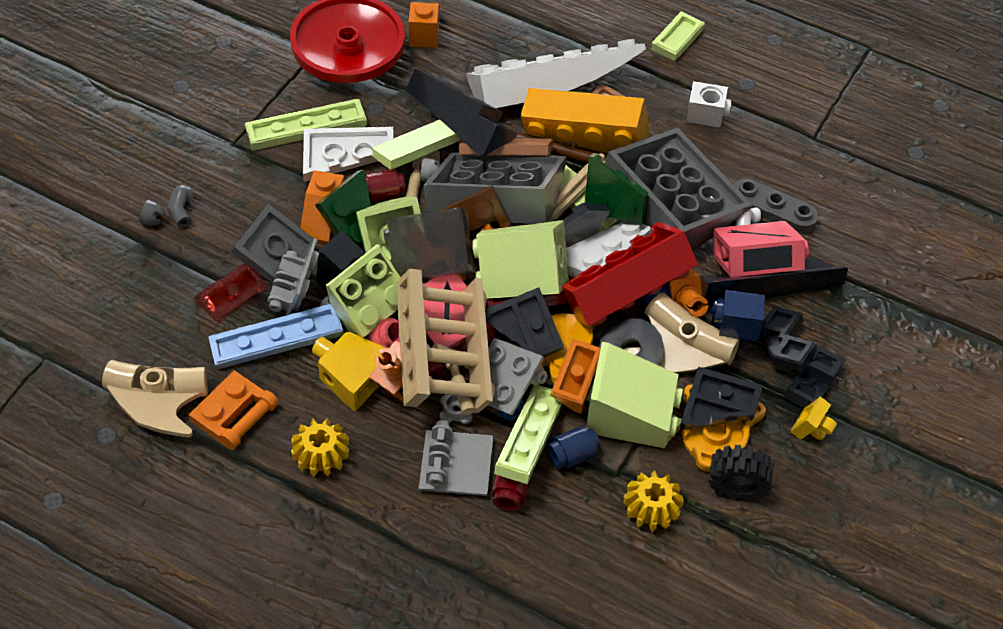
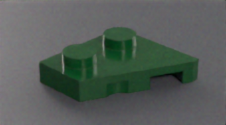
(610, 187)
(341, 206)

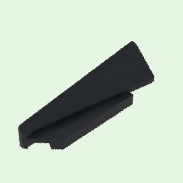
(463, 113)
(816, 275)

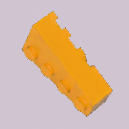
(585, 118)

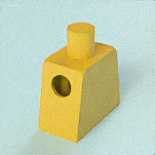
(347, 367)

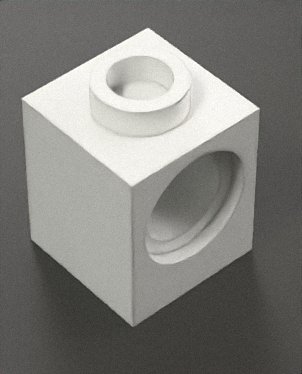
(708, 104)

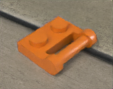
(226, 404)

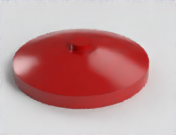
(347, 39)

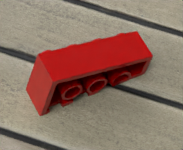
(630, 274)

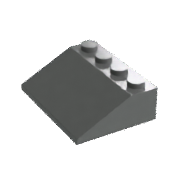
(523, 183)
(681, 185)

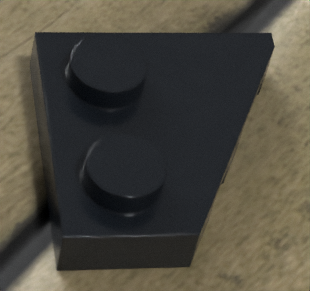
(526, 323)
(719, 400)

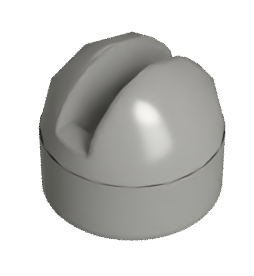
(428, 167)

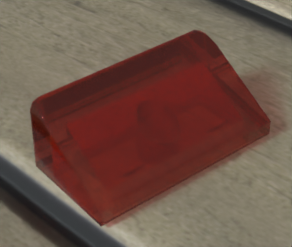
(230, 291)

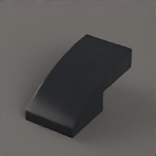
(815, 378)

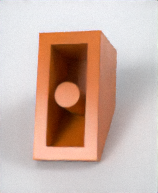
(424, 24)
(312, 221)

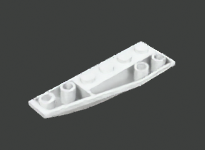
(511, 82)

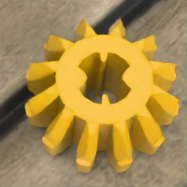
(320, 447)
(665, 502)

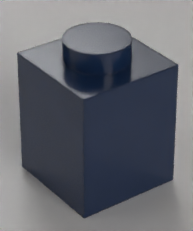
(740, 315)

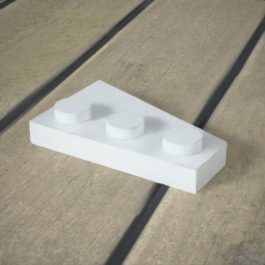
(341, 148)
(596, 248)

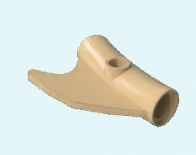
(687, 339)
(155, 393)

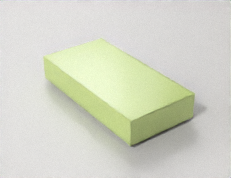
(677, 36)

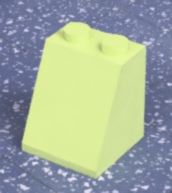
(522, 259)
(633, 398)

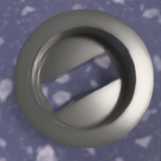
(150, 213)

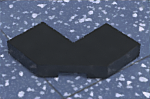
(586, 219)
(778, 338)

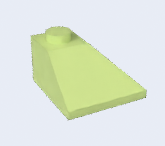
(374, 220)

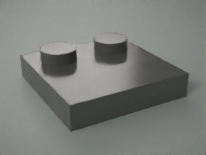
(268, 240)

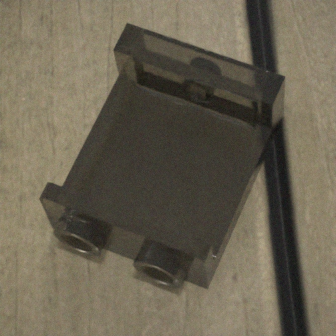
(431, 243)

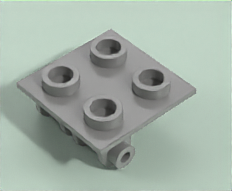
(292, 280)
(511, 374)
(455, 461)

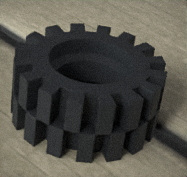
(741, 473)

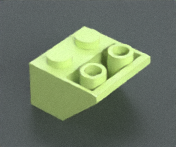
(365, 292)

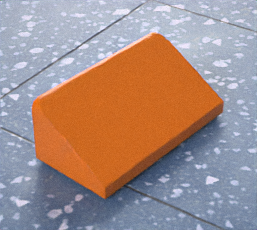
(576, 375)

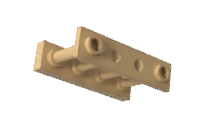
(417, 353)

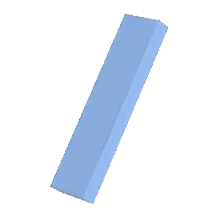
(274, 336)

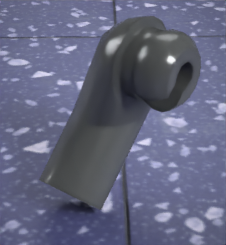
(179, 196)

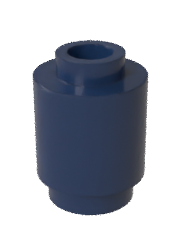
(573, 447)

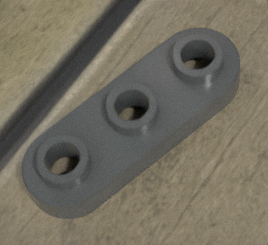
(779, 206)

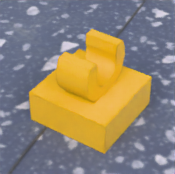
(814, 421)

